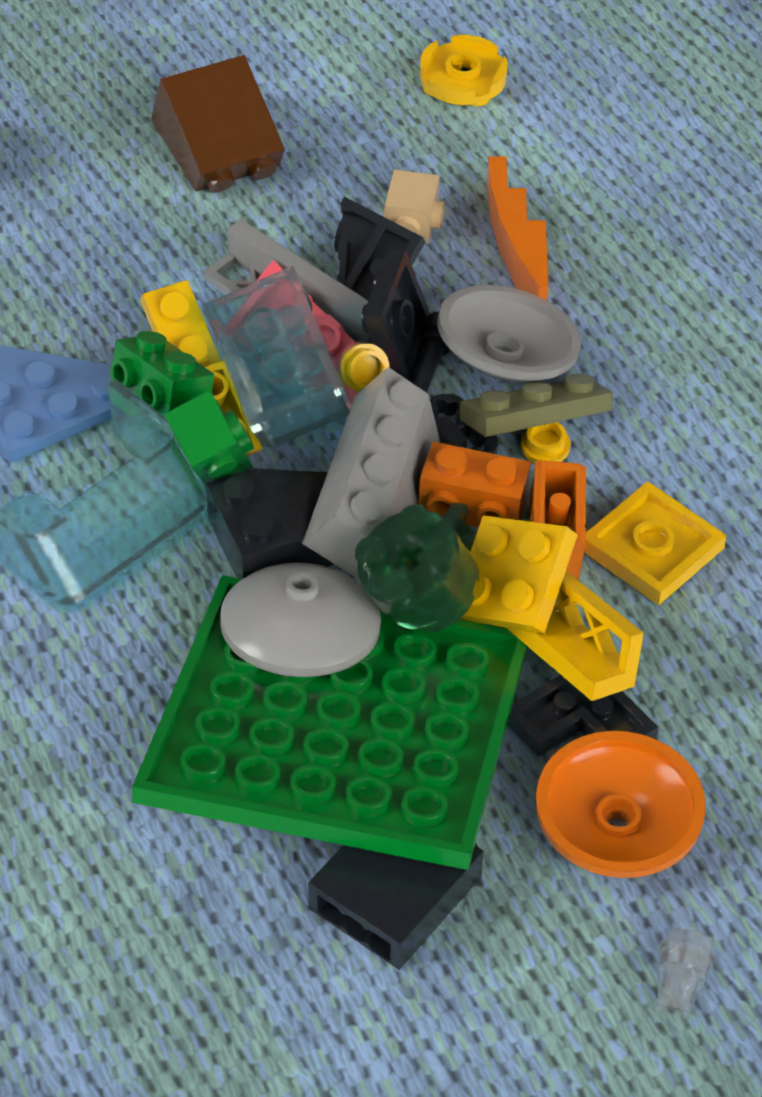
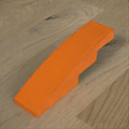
(518, 239)

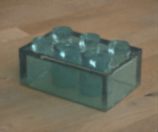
(278, 358)

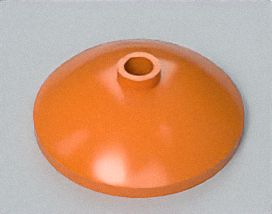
(627, 780)

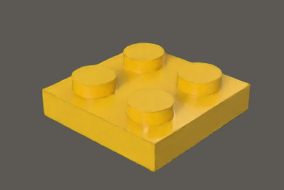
(653, 542)
(518, 572)

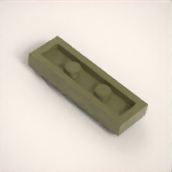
(535, 405)

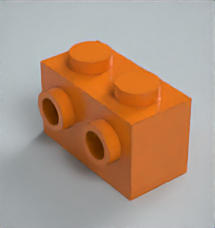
(481, 480)

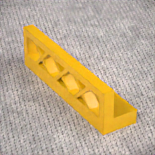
(586, 655)

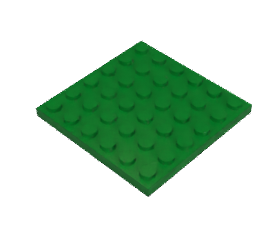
(357, 758)

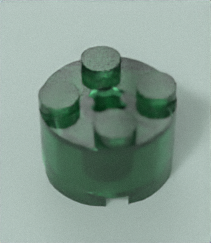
(417, 570)

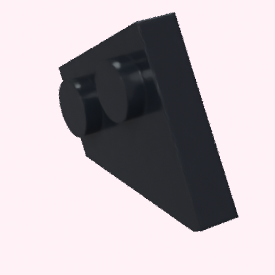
(365, 244)

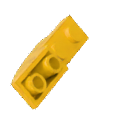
(178, 317)

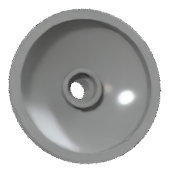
(508, 333)
(300, 620)

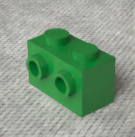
(158, 371)
(210, 438)

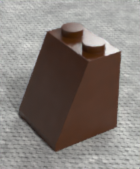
(217, 125)

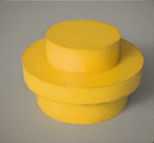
(362, 365)
(546, 443)

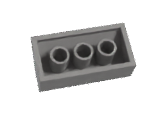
(373, 467)

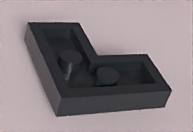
(561, 710)

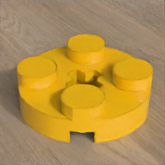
(443, 75)

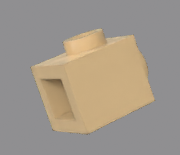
(415, 202)

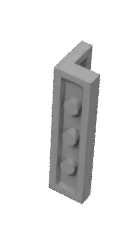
(256, 251)

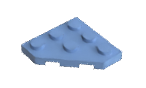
(48, 399)

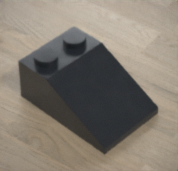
(264, 517)

